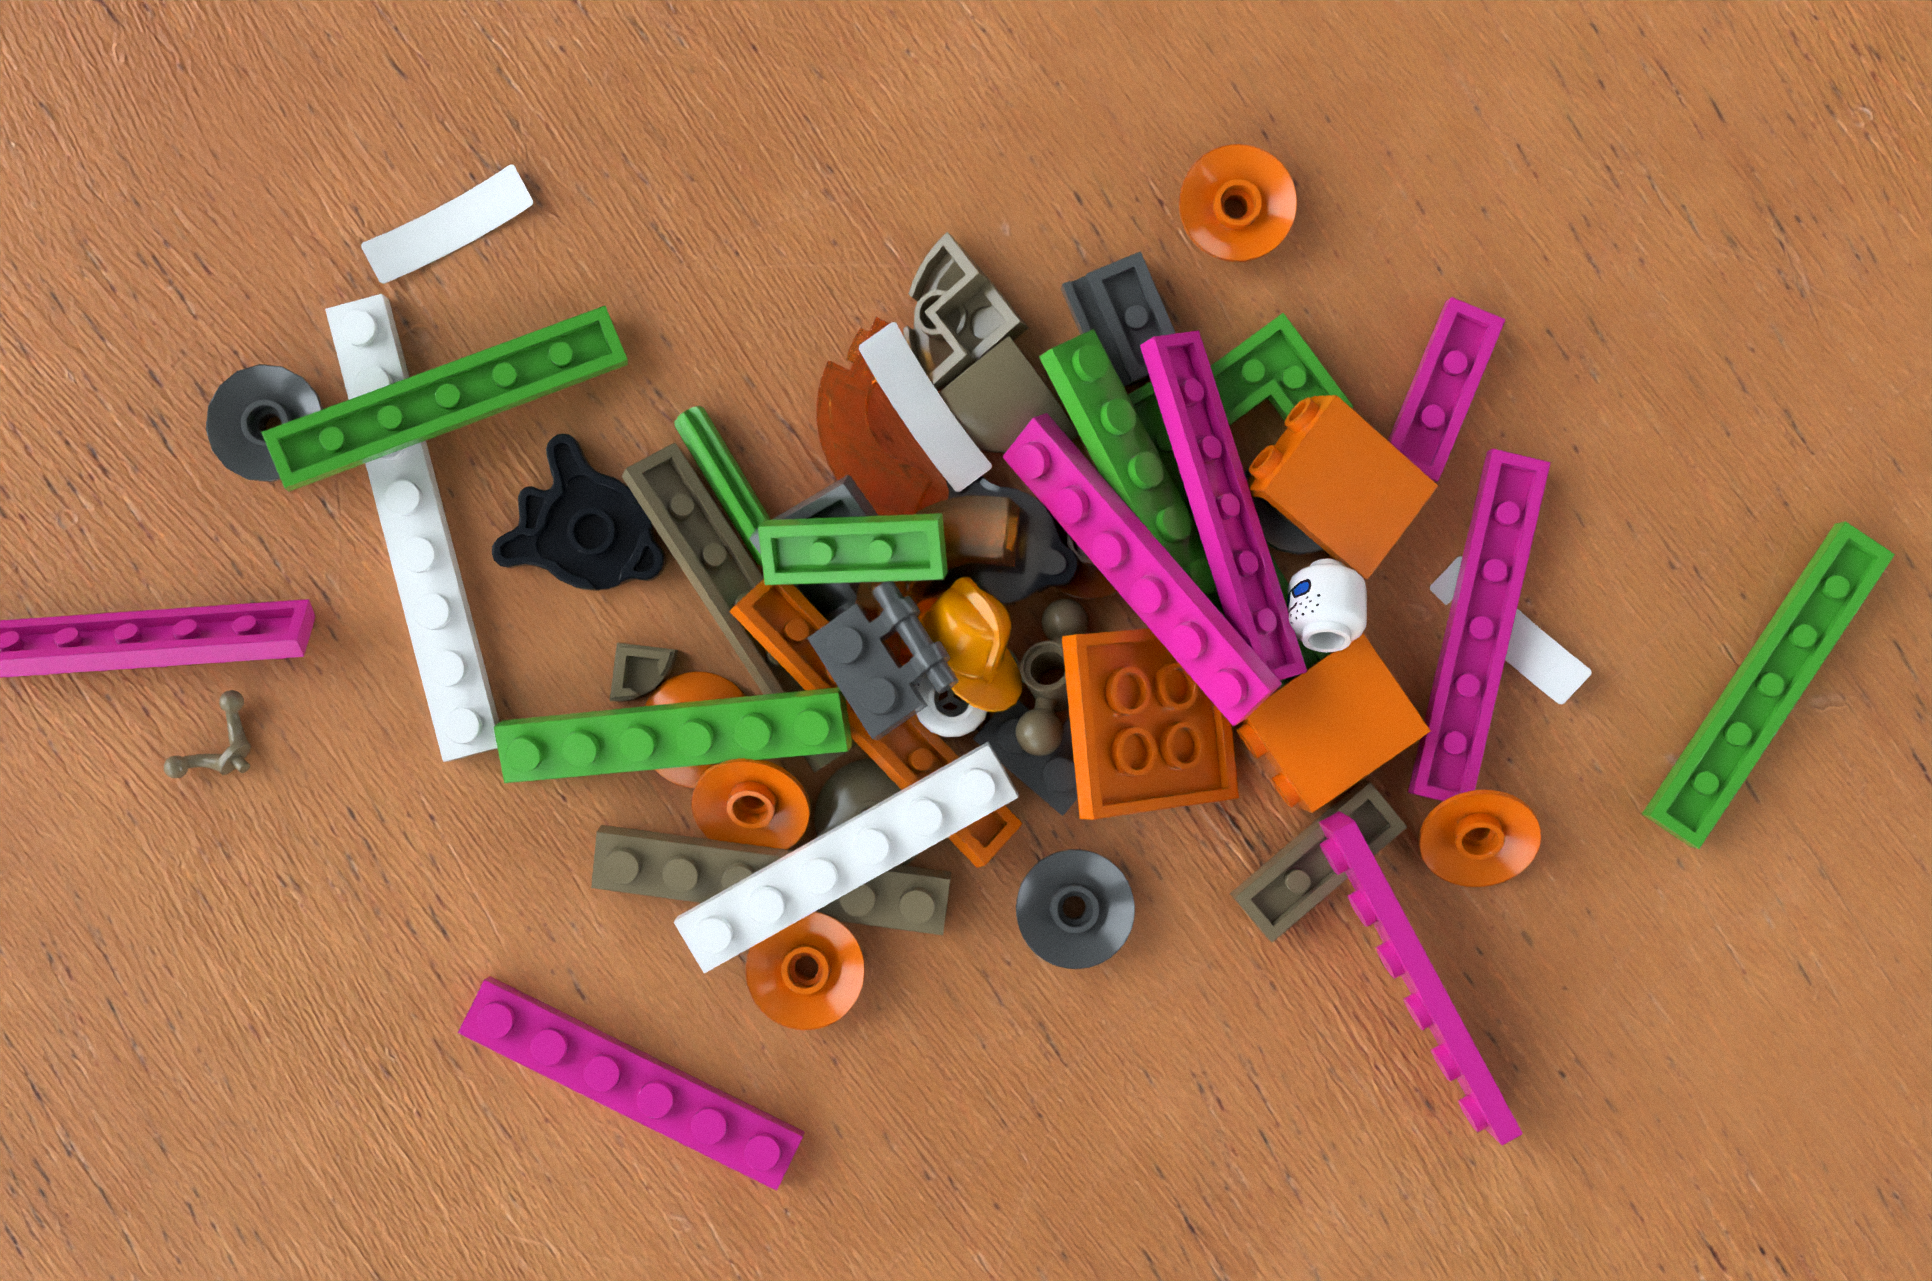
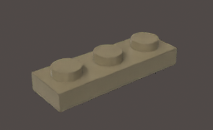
(1300, 872)

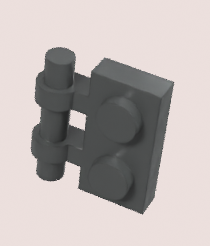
(869, 671)

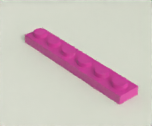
(1221, 499)
(1141, 570)
(1479, 625)
(155, 638)
(1428, 999)
(631, 1082)

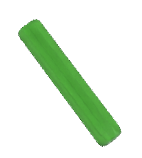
(722, 473)

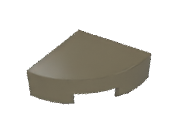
(640, 670)

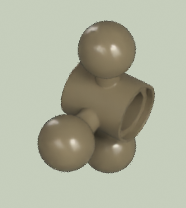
(1040, 729)

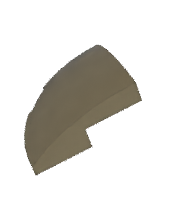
(956, 313)
(1000, 398)

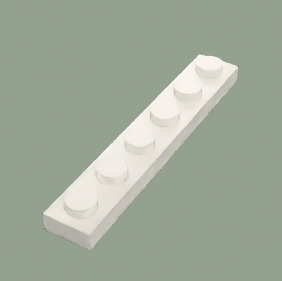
(846, 857)

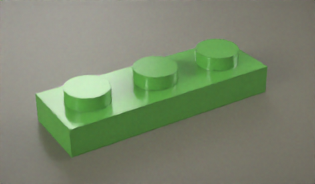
(853, 549)

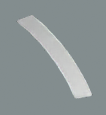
(448, 226)
(923, 408)
(1529, 648)

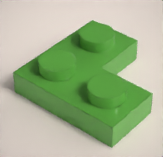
(1272, 366)

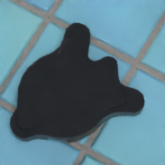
(581, 528)
(1040, 556)

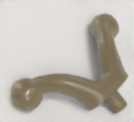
(233, 756)

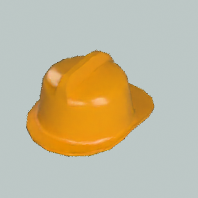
(975, 635)

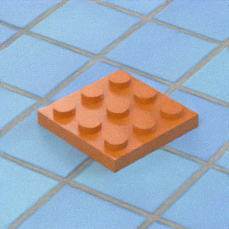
(1142, 728)

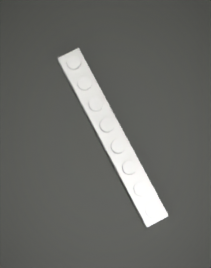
(419, 544)

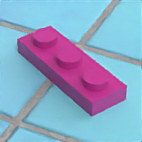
(1445, 385)

